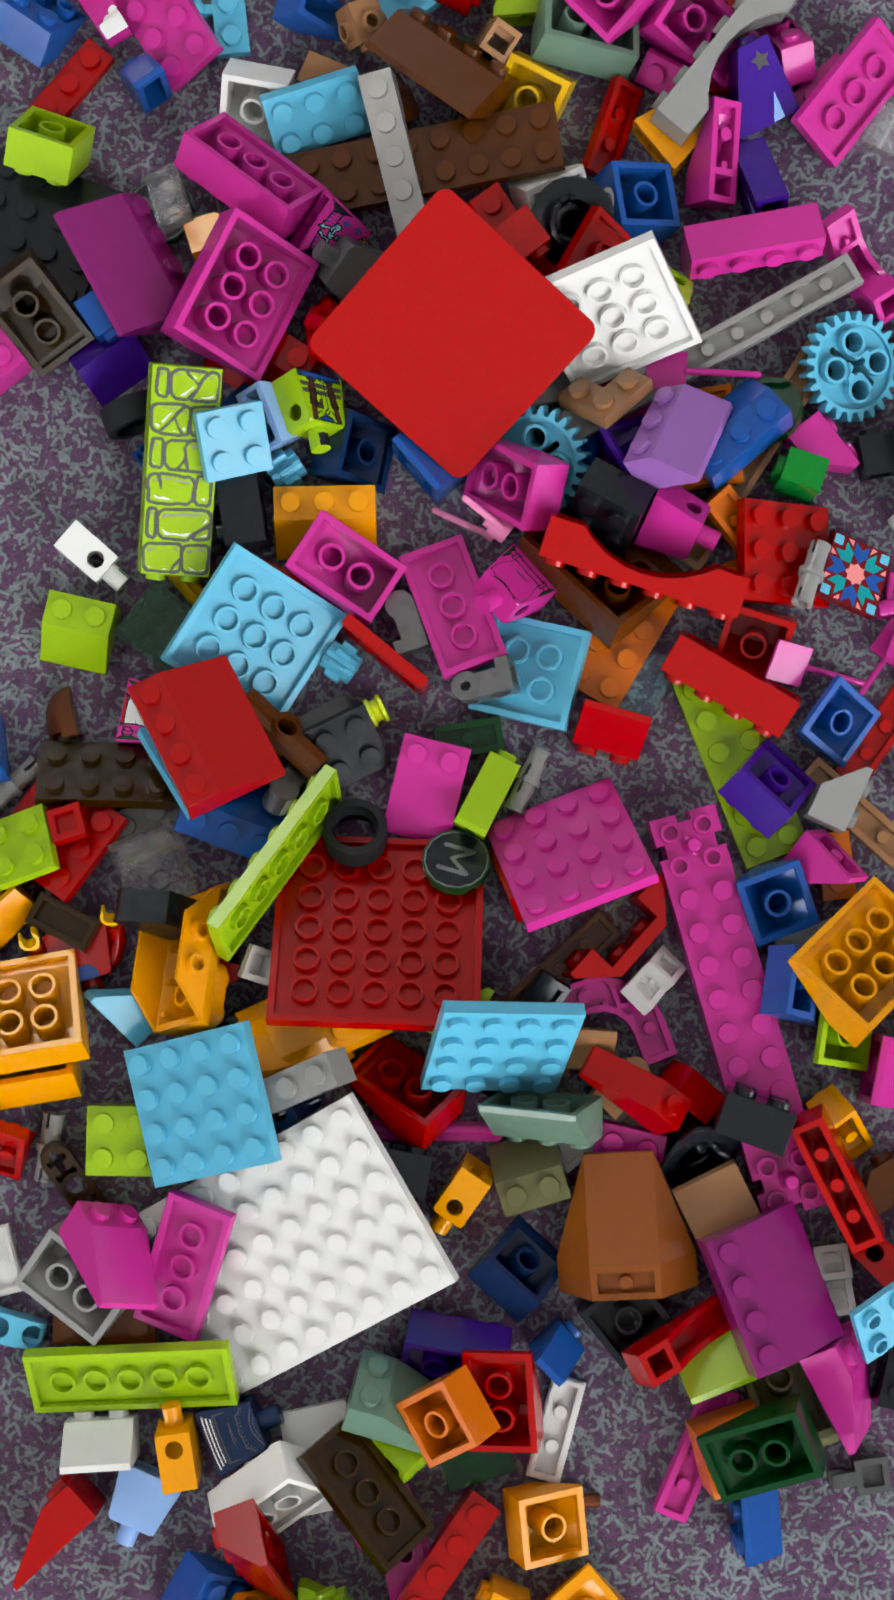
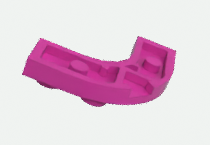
(648, 1031)

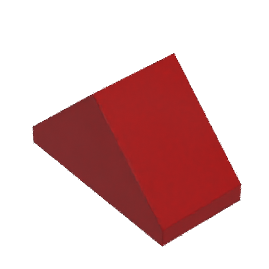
(693, 1085)

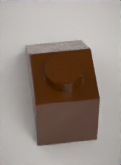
(879, 1180)

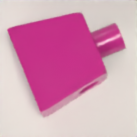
(676, 524)

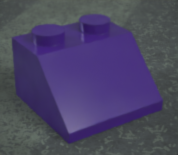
(767, 788)

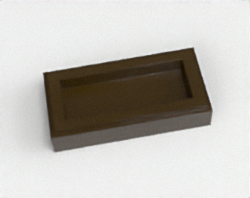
(63, 922)

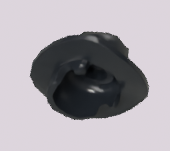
(563, 207)
(695, 1151)

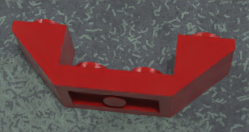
(622, 956)

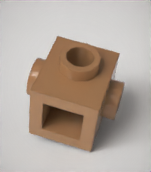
(358, 22)

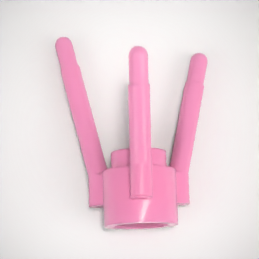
(496, 527)

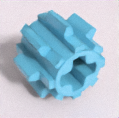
(286, 468)
(341, 661)

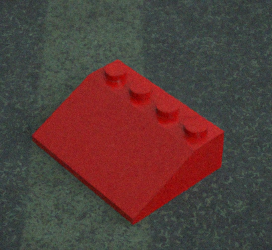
(206, 733)

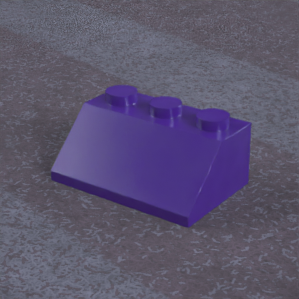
(437, 1339)

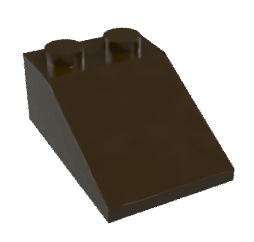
(39, 314)

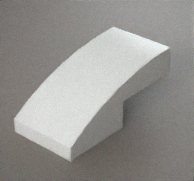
(256, 964)
(653, 980)
(837, 1275)

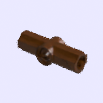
(287, 737)

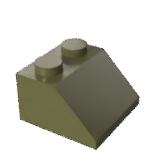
(528, 1175)

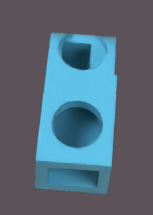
(21, 1329)

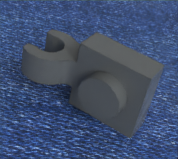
(868, 1475)

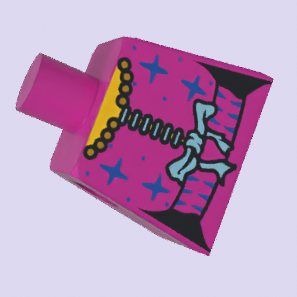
(328, 222)

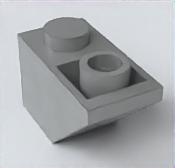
(836, 800)

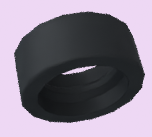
(125, 415)
(350, 810)

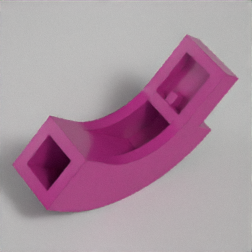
(845, 236)

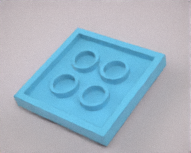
(548, 669)

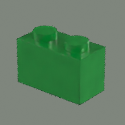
(798, 475)

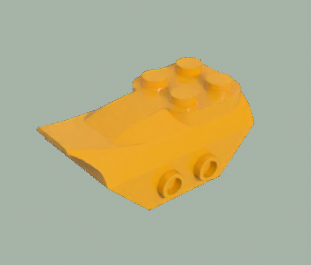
(182, 980)
(288, 1045)

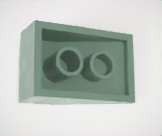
(375, 1389)

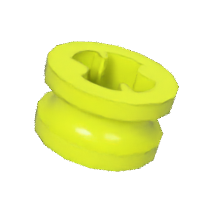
(376, 710)

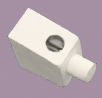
(79, 545)

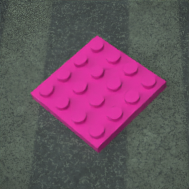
(570, 854)

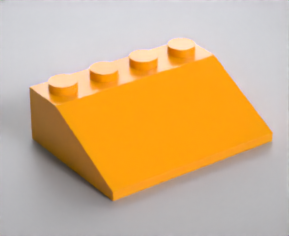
(851, 963)
(41, 1012)

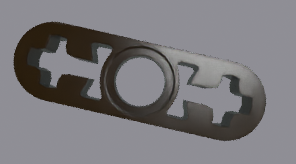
(69, 1159)

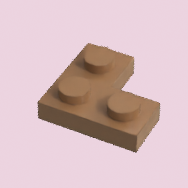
(608, 403)

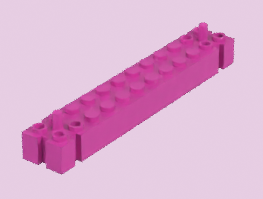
(729, 990)

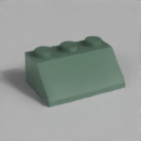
(570, 43)
(545, 1117)

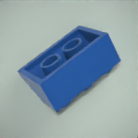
(752, 427)
(235, 826)

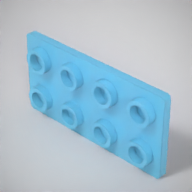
(875, 1324)

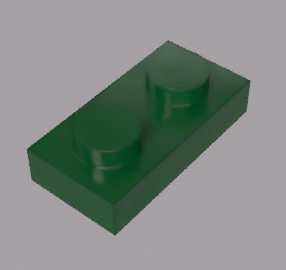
(479, 735)

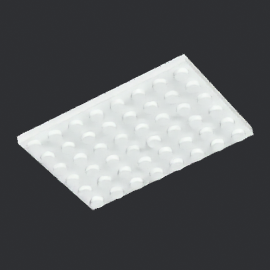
(315, 1245)

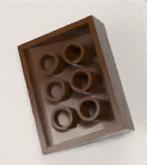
(600, 606)

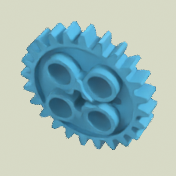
(835, 392)
(554, 430)

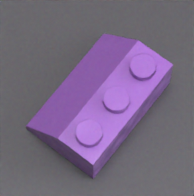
(677, 436)

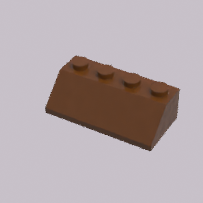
(443, 63)

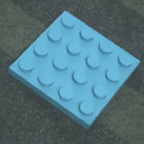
(263, 625)
(501, 1046)
(202, 1105)

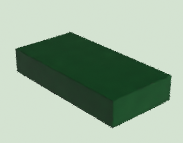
(475, 1468)

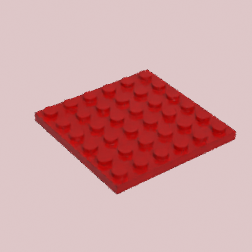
(371, 943)

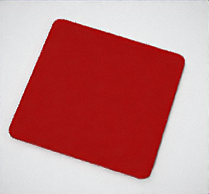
(452, 334)

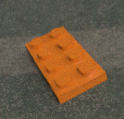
(612, 671)

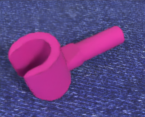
(886, 607)

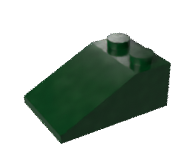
(764, 1449)

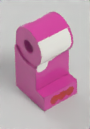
(106, 20)

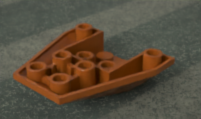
(624, 1232)

